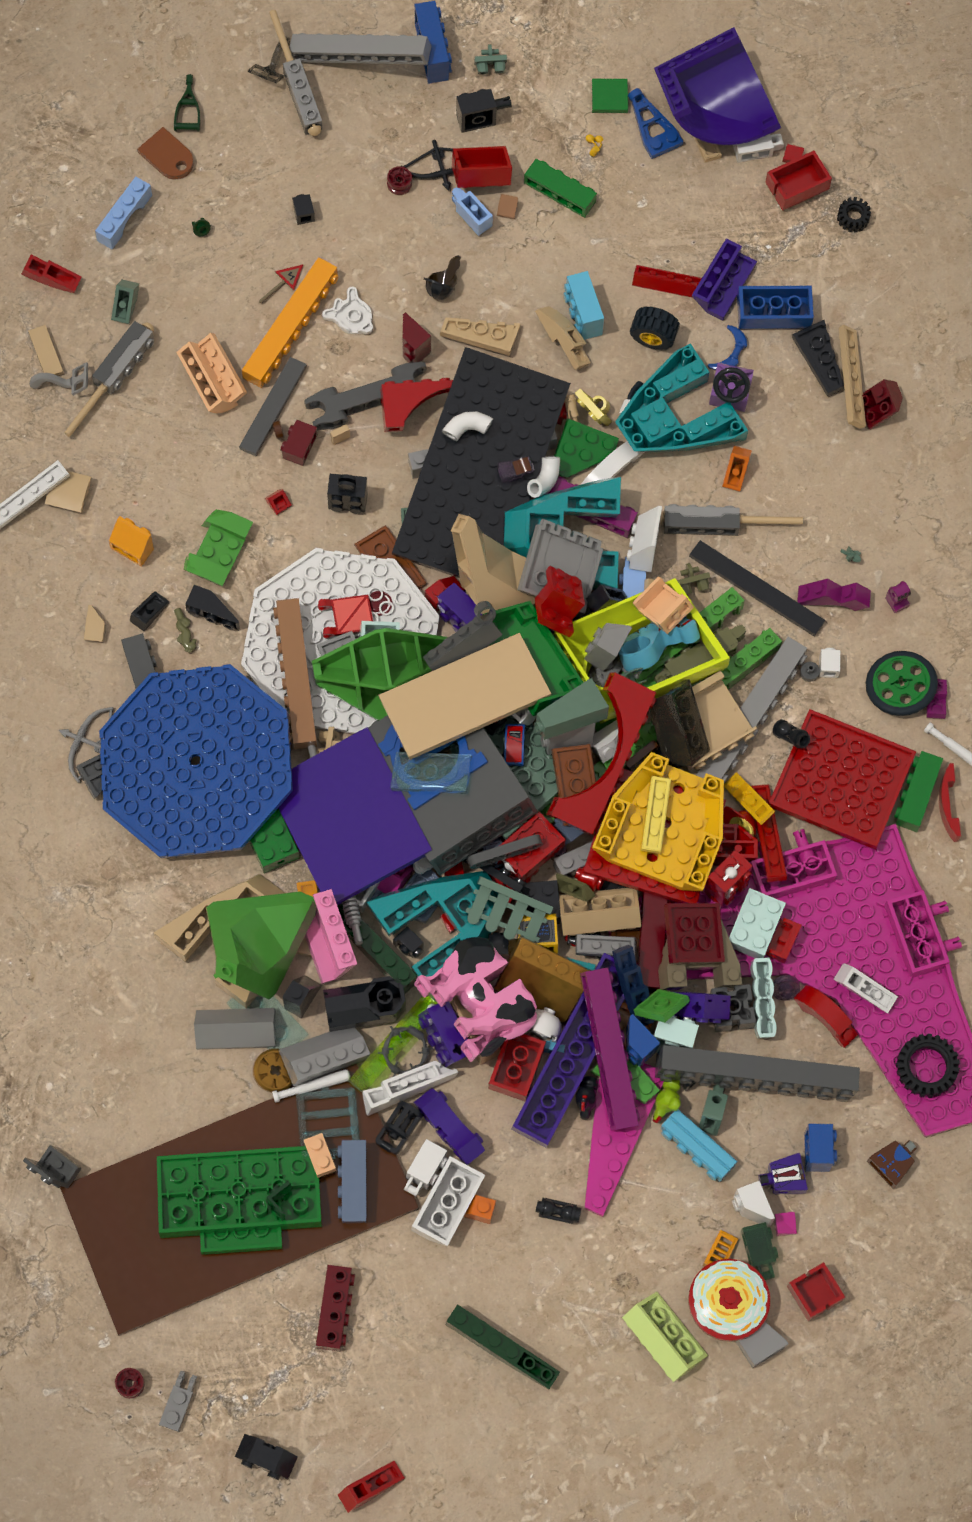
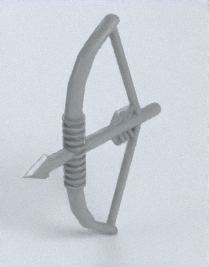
(80, 738)

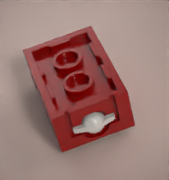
(527, 863)
(728, 879)

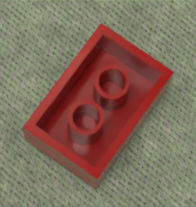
(517, 1066)

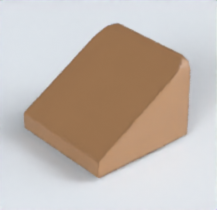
(507, 206)

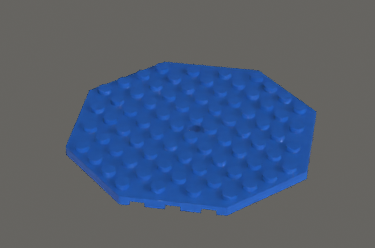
(205, 805)

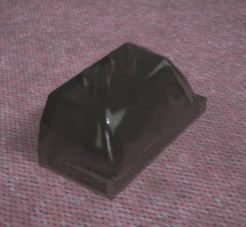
(679, 725)

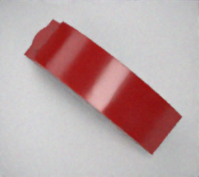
(828, 1013)

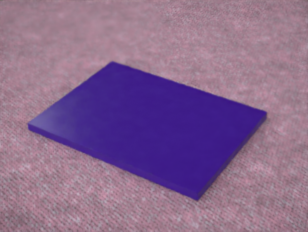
(350, 819)

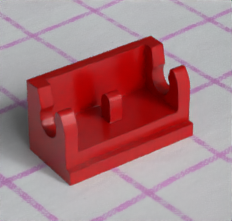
(783, 940)

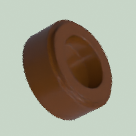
(278, 430)

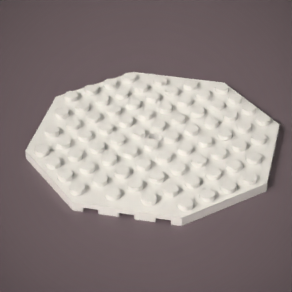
(328, 576)

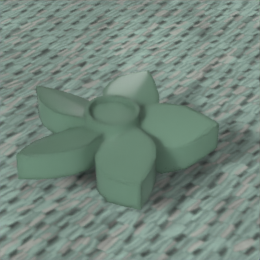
(851, 555)

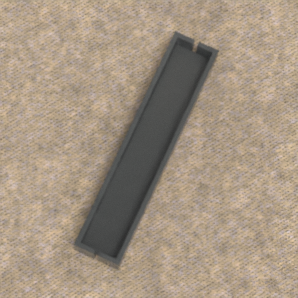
(757, 1072)

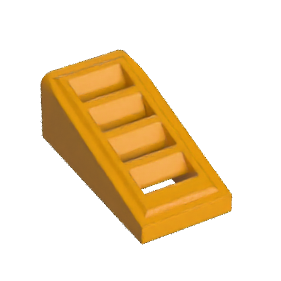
(714, 1247)

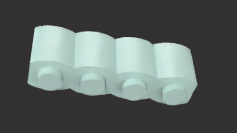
(762, 992)

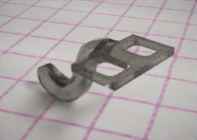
(270, 69)

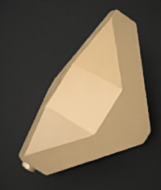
(487, 567)

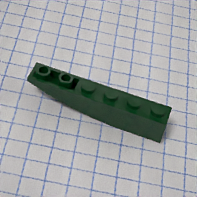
(381, 954)
(501, 1347)

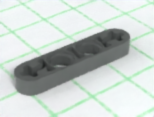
(505, 851)

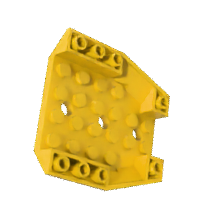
(687, 844)

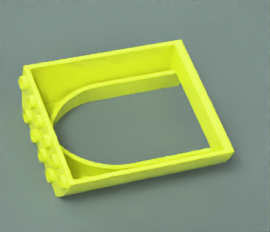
(627, 614)

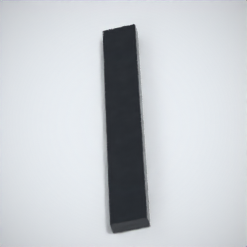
(757, 588)

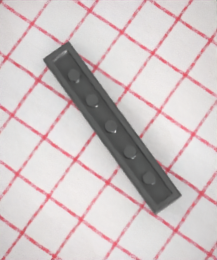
(272, 406)

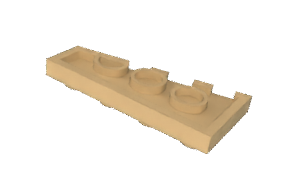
(485, 335)

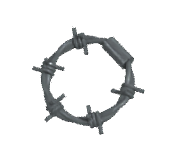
(396, 1031)

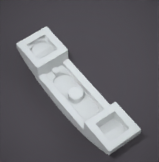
(614, 463)

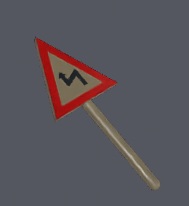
(288, 276)

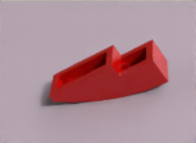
(51, 274)

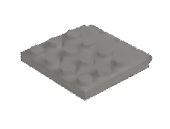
(563, 550)

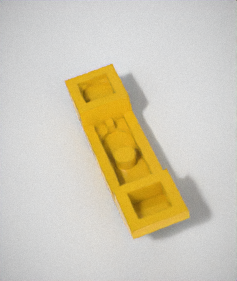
(749, 798)

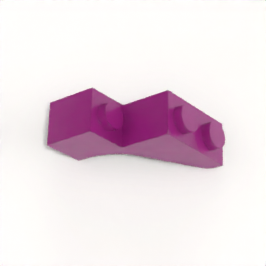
(830, 593)

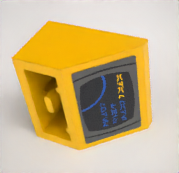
(546, 933)

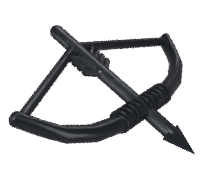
(437, 155)

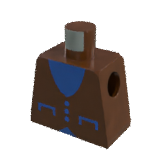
(893, 1161)

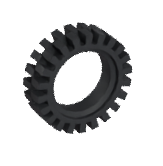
(942, 1048)

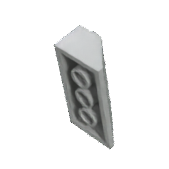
(324, 1055)

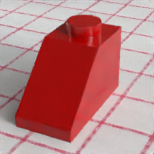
(437, 588)

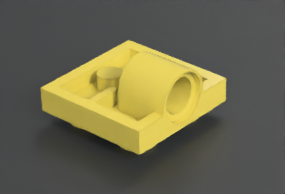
(590, 404)

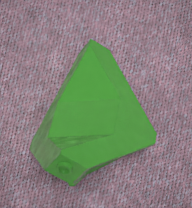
(373, 666)
(259, 938)

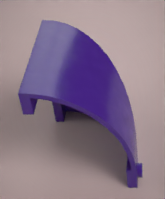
(717, 92)

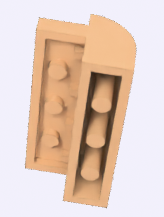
(212, 374)

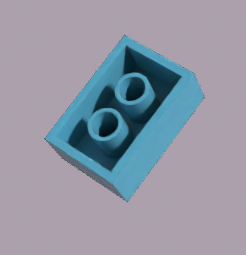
(584, 305)

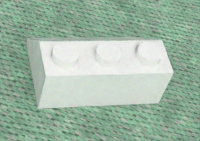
(645, 540)

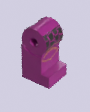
(898, 596)

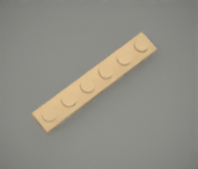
(852, 376)

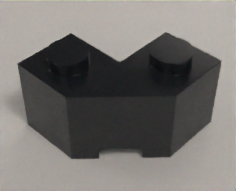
(260, 1454)

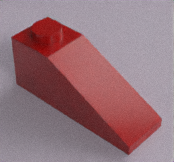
(370, 1486)

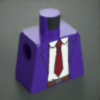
(785, 1176)

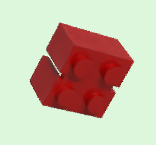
(816, 1292)

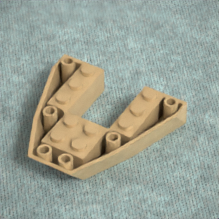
(190, 929)

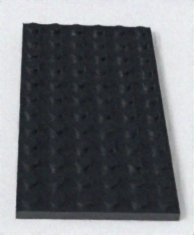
(464, 472)

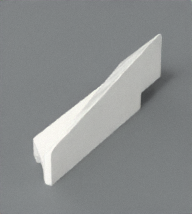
(406, 1086)

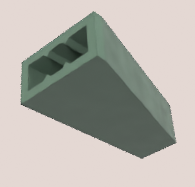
(572, 711)

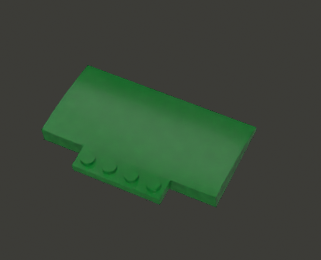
(227, 1193)

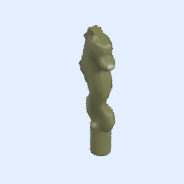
(185, 636)

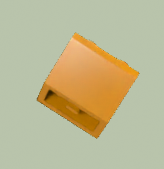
(131, 541)

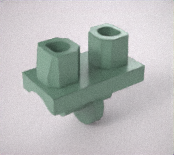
(483, 61)

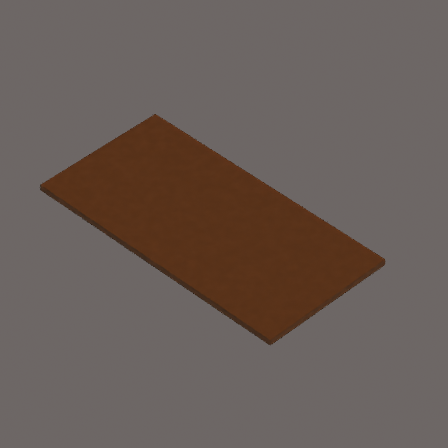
(157, 1276)

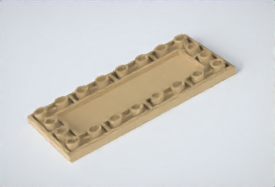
(464, 696)

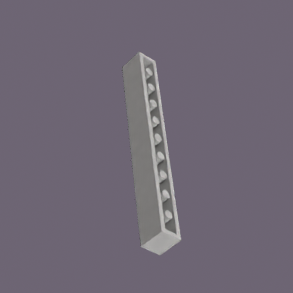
(759, 702)

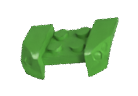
(219, 546)

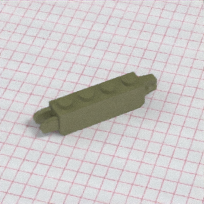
(699, 654)

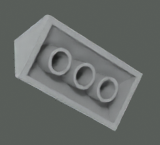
(235, 1028)

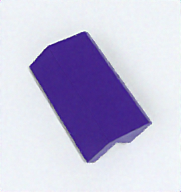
(722, 279)

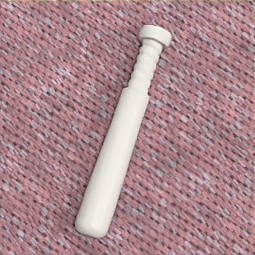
(959, 750)
(322, 1082)

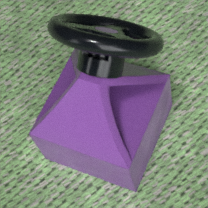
(731, 386)

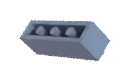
(353, 1181)

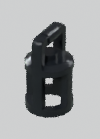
(397, 1130)

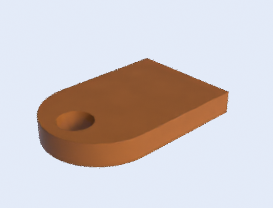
(167, 153)

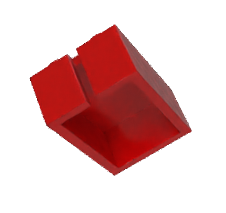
(481, 166)
(798, 180)

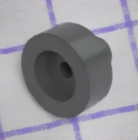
(809, 671)

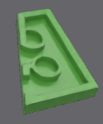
(640, 1083)

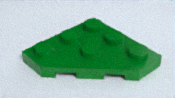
(582, 447)

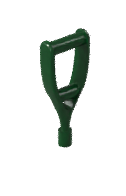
(187, 102)

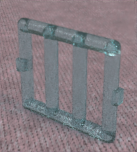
(326, 1093)

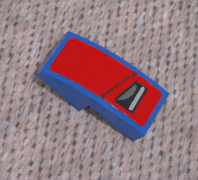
(514, 744)

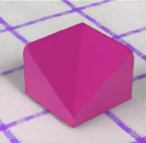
(785, 1224)

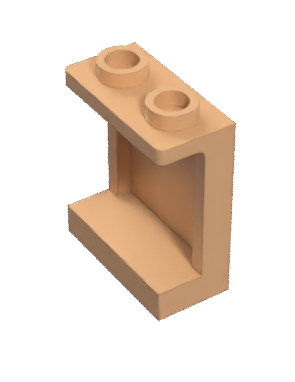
(662, 605)

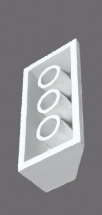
(447, 1202)

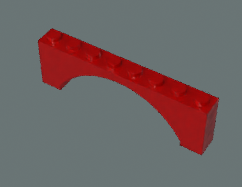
(403, 398)
(631, 705)

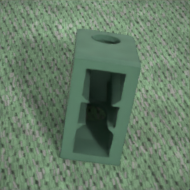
(713, 1110)

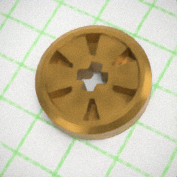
(262, 1070)

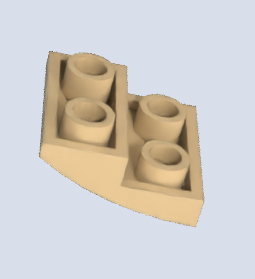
(70, 493)

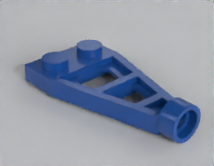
(661, 143)

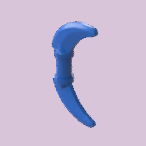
(741, 342)

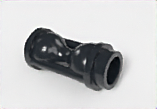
(797, 737)
(568, 1212)

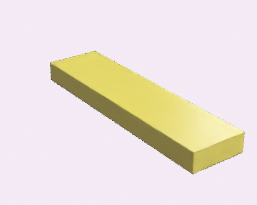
(656, 814)

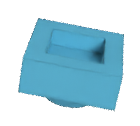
(550, 1045)

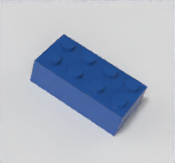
(428, 24)
(774, 307)

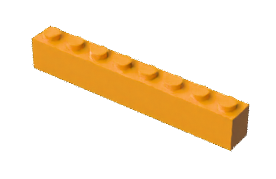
(290, 322)

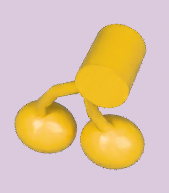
(590, 138)

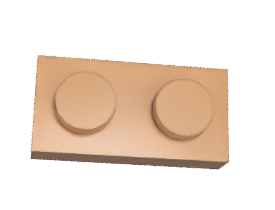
(319, 1155)

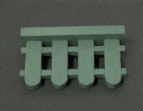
(499, 906)

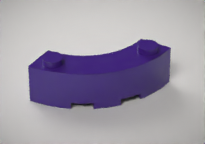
(450, 1128)

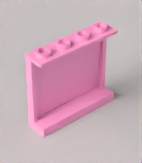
(329, 940)

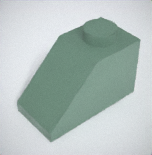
(124, 301)

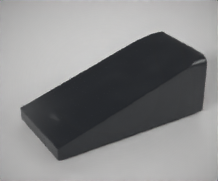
(148, 611)

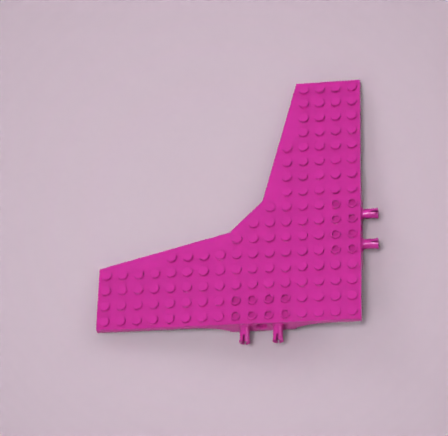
(874, 916)

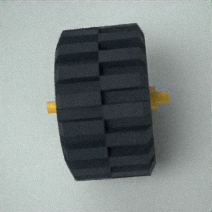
(654, 328)

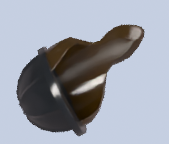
(442, 283)

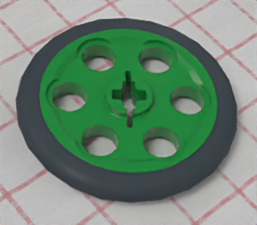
(893, 705)

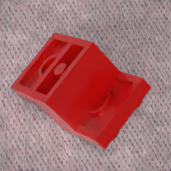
(559, 601)

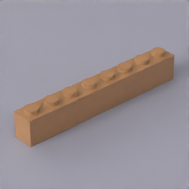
(296, 673)

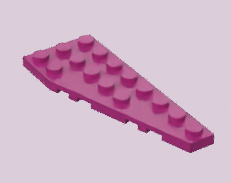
(612, 1148)

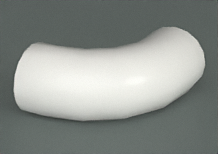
(465, 422)
(546, 478)

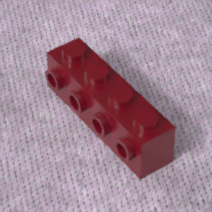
(334, 1308)

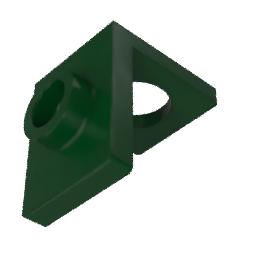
(276, 1194)

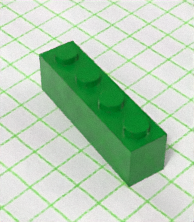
(560, 187)
(919, 791)

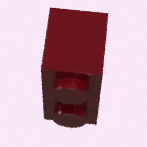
(299, 442)

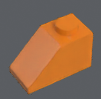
(737, 468)
(481, 1209)

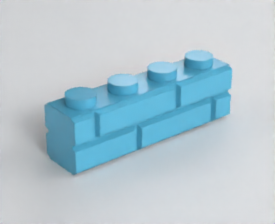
(698, 1145)

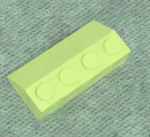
(664, 1336)

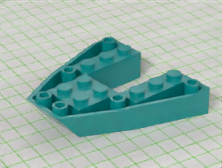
(653, 427)
(594, 498)
(452, 895)

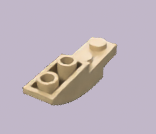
(562, 330)

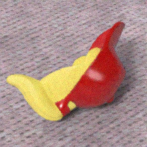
(742, 818)

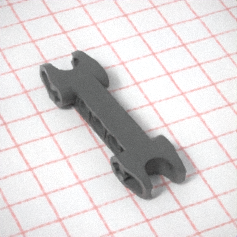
(340, 405)

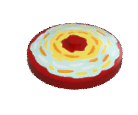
(729, 1300)

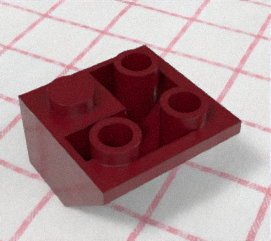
(881, 402)

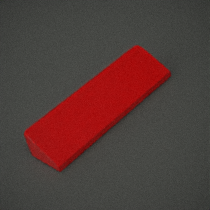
(665, 281)

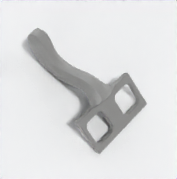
(38, 379)

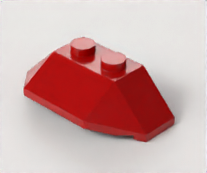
(736, 839)

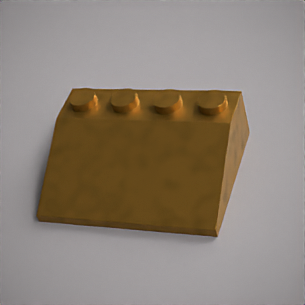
(546, 975)

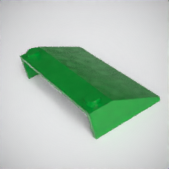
(544, 649)

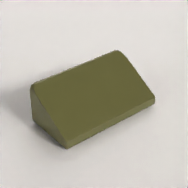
(574, 887)

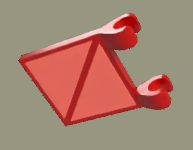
(347, 614)

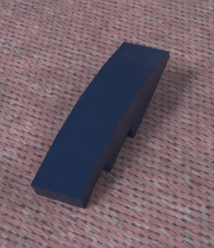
(631, 980)

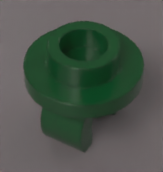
(201, 227)

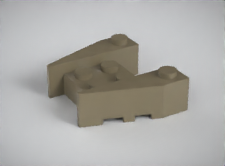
(725, 974)

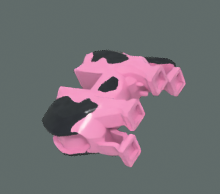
(494, 1015)

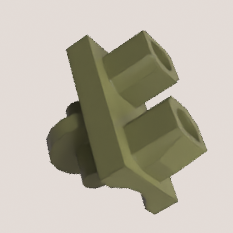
(701, 579)

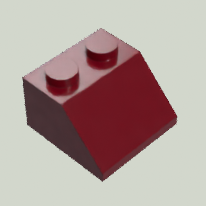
(415, 340)

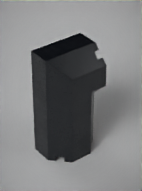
(364, 1004)

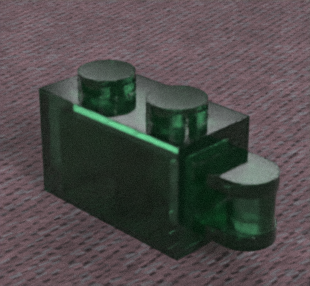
(759, 1248)

